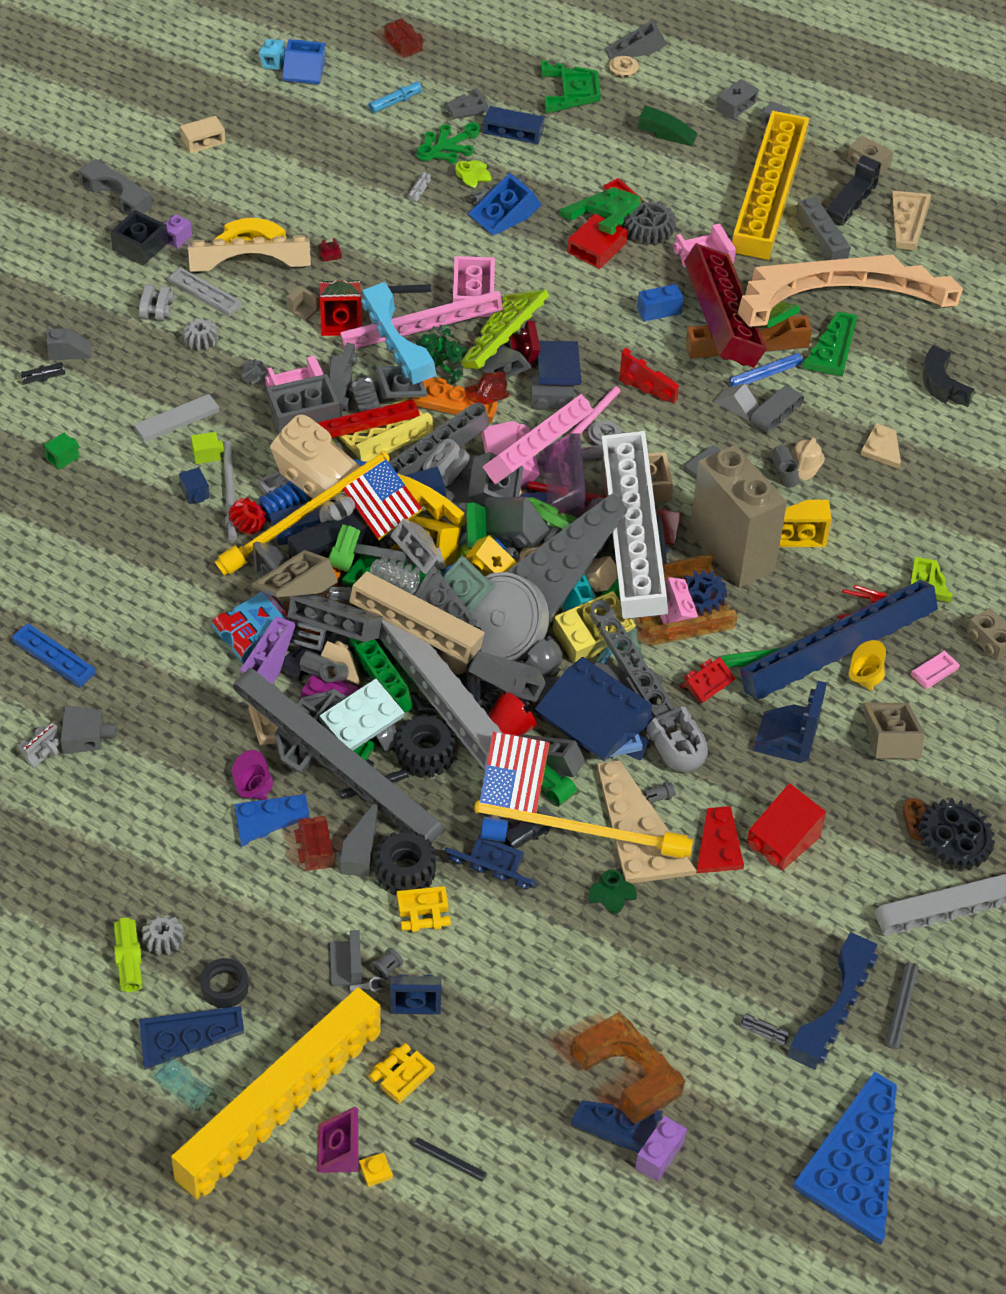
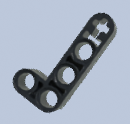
(858, 188)

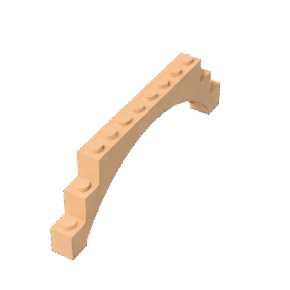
(886, 272)

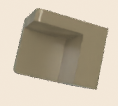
(302, 303)

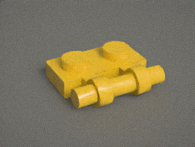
(423, 902)
(406, 1077)

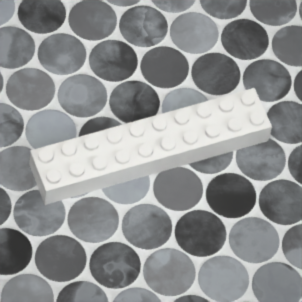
(637, 534)

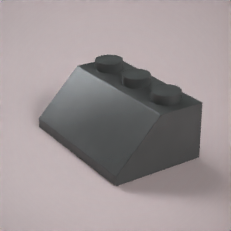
(303, 397)
(514, 522)

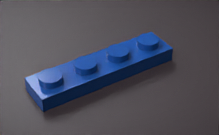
(53, 655)

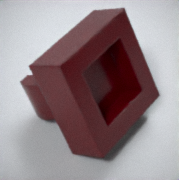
(329, 251)

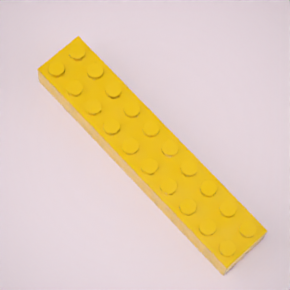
(770, 185)
(276, 1094)

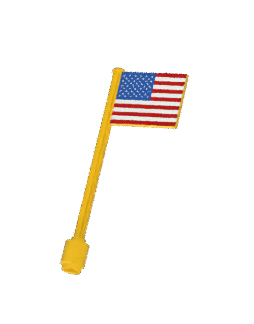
(377, 496)
(514, 787)

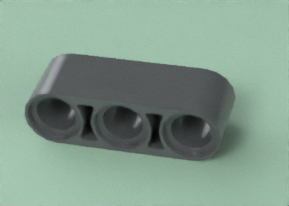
(777, 408)

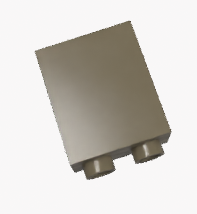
(737, 515)

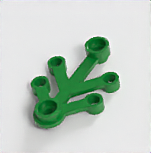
(427, 152)

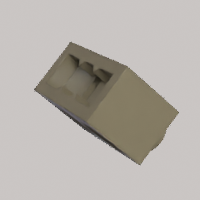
(989, 632)

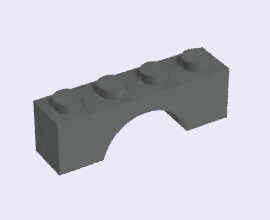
(100, 177)
(814, 216)

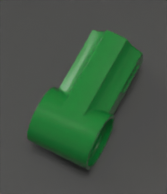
(557, 787)

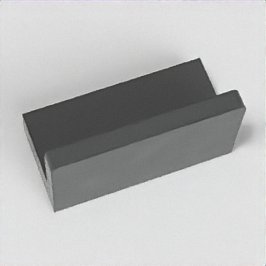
(346, 961)

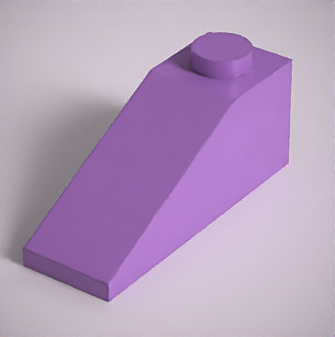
(271, 649)

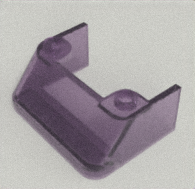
(564, 475)

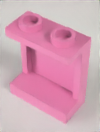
(716, 240)
(312, 369)

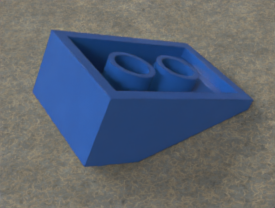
(505, 206)

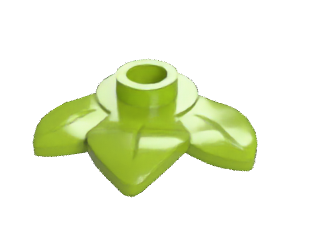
(472, 172)

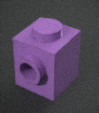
(178, 230)

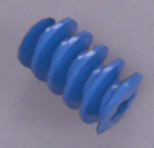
(281, 498)

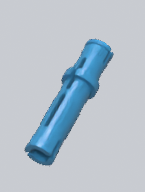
(401, 94)

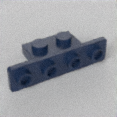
(496, 858)

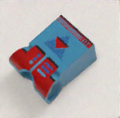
(248, 623)

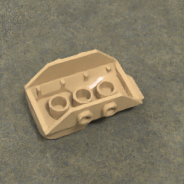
(309, 457)

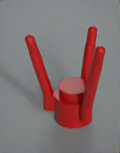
(871, 594)

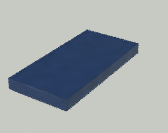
(559, 363)

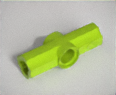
(128, 955)

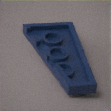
(186, 1033)

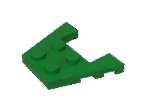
(578, 84)
(611, 204)

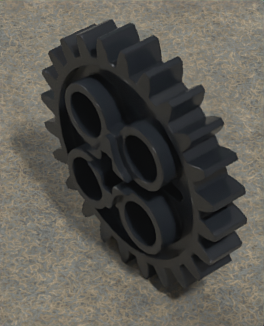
(954, 825)

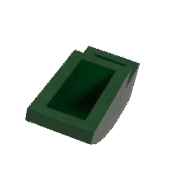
(666, 126)

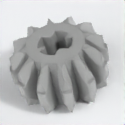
(200, 334)
(162, 934)

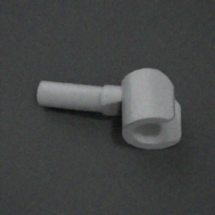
(371, 985)

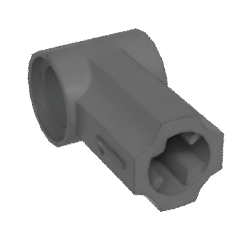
(786, 466)
(323, 667)

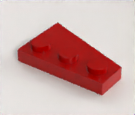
(637, 374)
(719, 842)

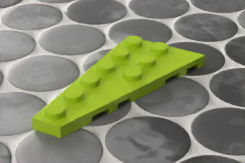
(500, 325)

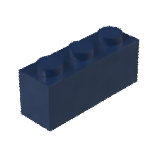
(513, 125)

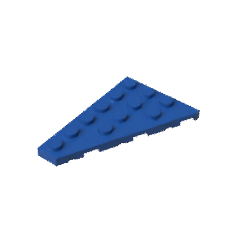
(854, 1161)

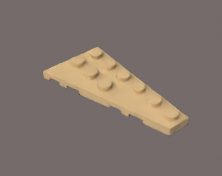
(632, 812)

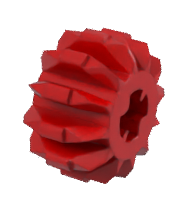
(246, 516)

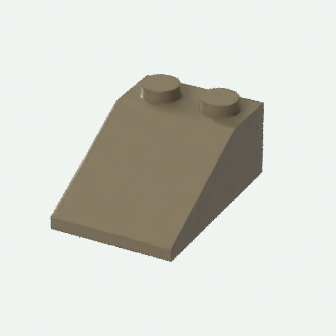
(298, 576)
(893, 731)

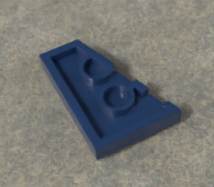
(614, 1124)

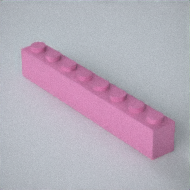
(537, 439)

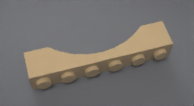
(207, 255)

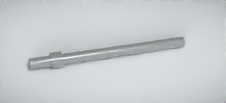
(229, 487)

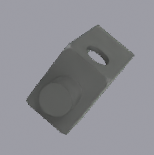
(84, 730)

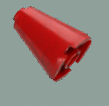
(511, 717)

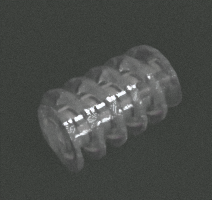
(396, 574)

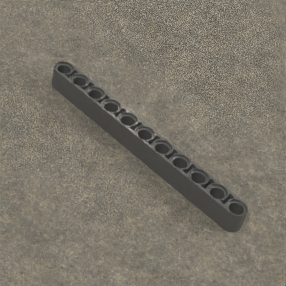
(336, 755)

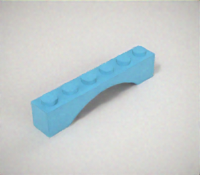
(414, 359)

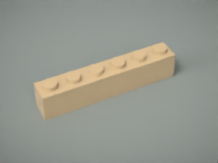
(417, 617)

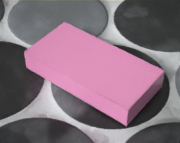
(935, 669)

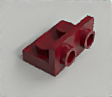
(527, 342)

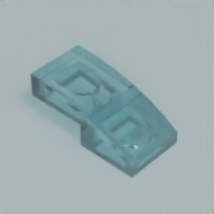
(183, 1085)

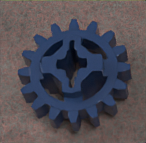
(706, 591)

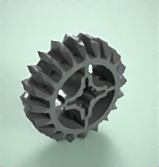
(650, 223)

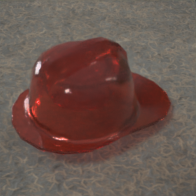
(489, 389)

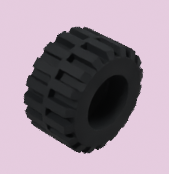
(423, 760)
(405, 847)

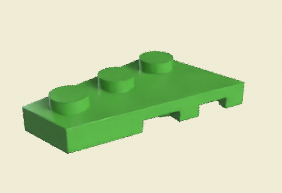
(551, 514)

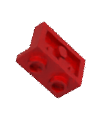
(709, 680)

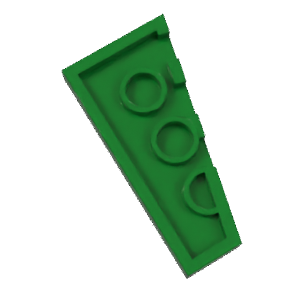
(833, 346)

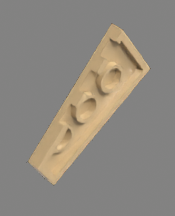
(909, 217)

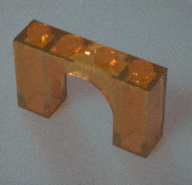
(620, 1038)

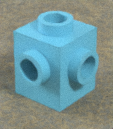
(272, 54)

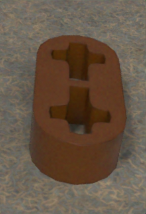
(911, 819)

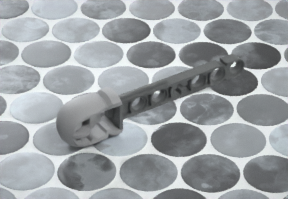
(690, 753)

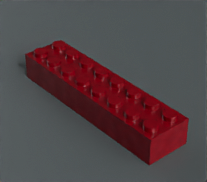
(720, 298)

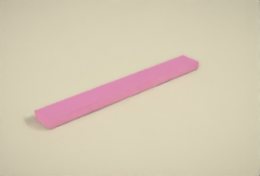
(427, 319)

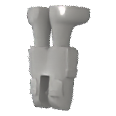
(337, 510)

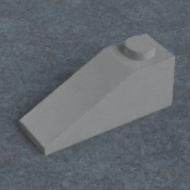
(416, 544)

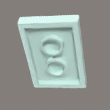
(362, 715)

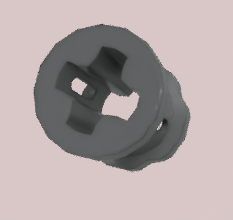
(386, 963)

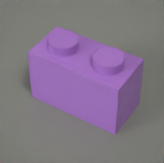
(661, 1148)

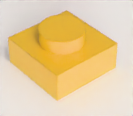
(375, 1169)

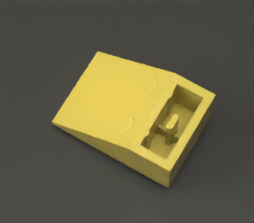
(578, 632)

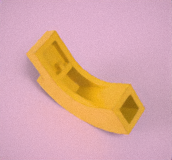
(250, 228)

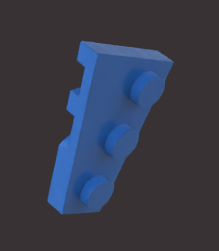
(262, 817)

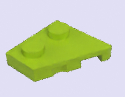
(929, 571)

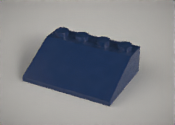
(594, 709)

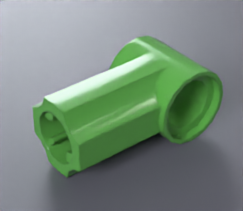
(342, 554)

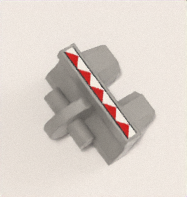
(42, 745)

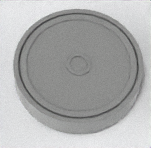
(512, 616)

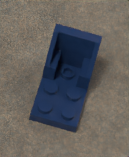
(791, 729)

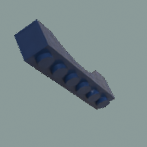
(813, 1038)

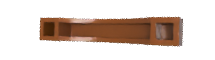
(788, 334)

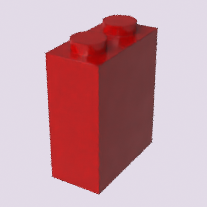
(595, 245)

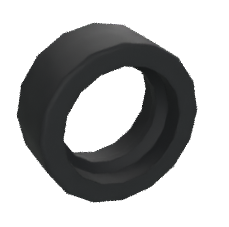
(229, 999)

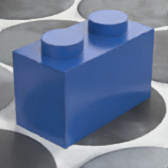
(659, 302)

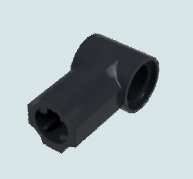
(291, 662)
(523, 832)

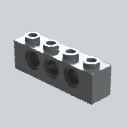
(335, 617)

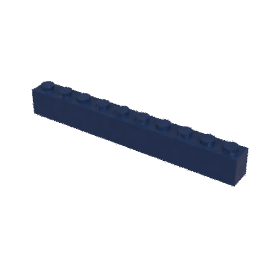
(838, 639)

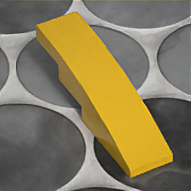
(434, 502)

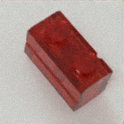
(403, 37)
(315, 843)

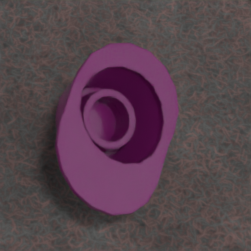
(252, 775)

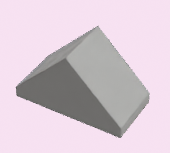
(738, 400)

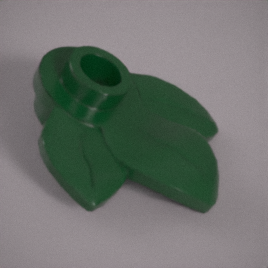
(610, 894)

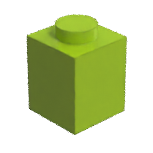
(206, 447)

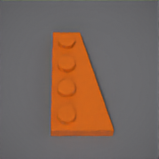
(449, 399)

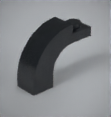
(939, 383)

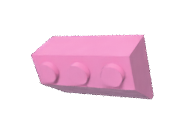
(503, 435)

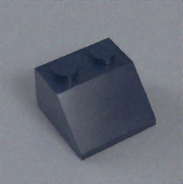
(415, 994)

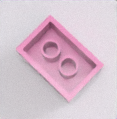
(473, 277)

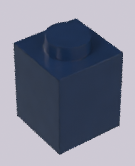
(194, 485)

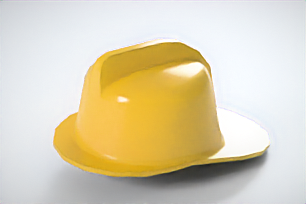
(868, 664)

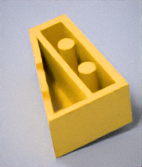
(443, 535)

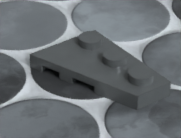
(439, 593)

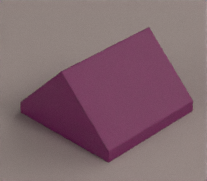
(339, 1143)

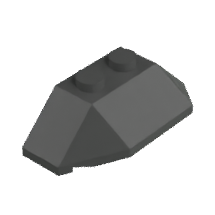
(315, 705)

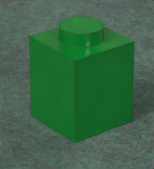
(61, 450)

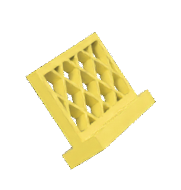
(387, 438)

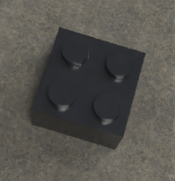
(139, 237)

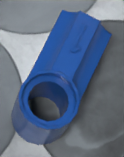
(494, 828)

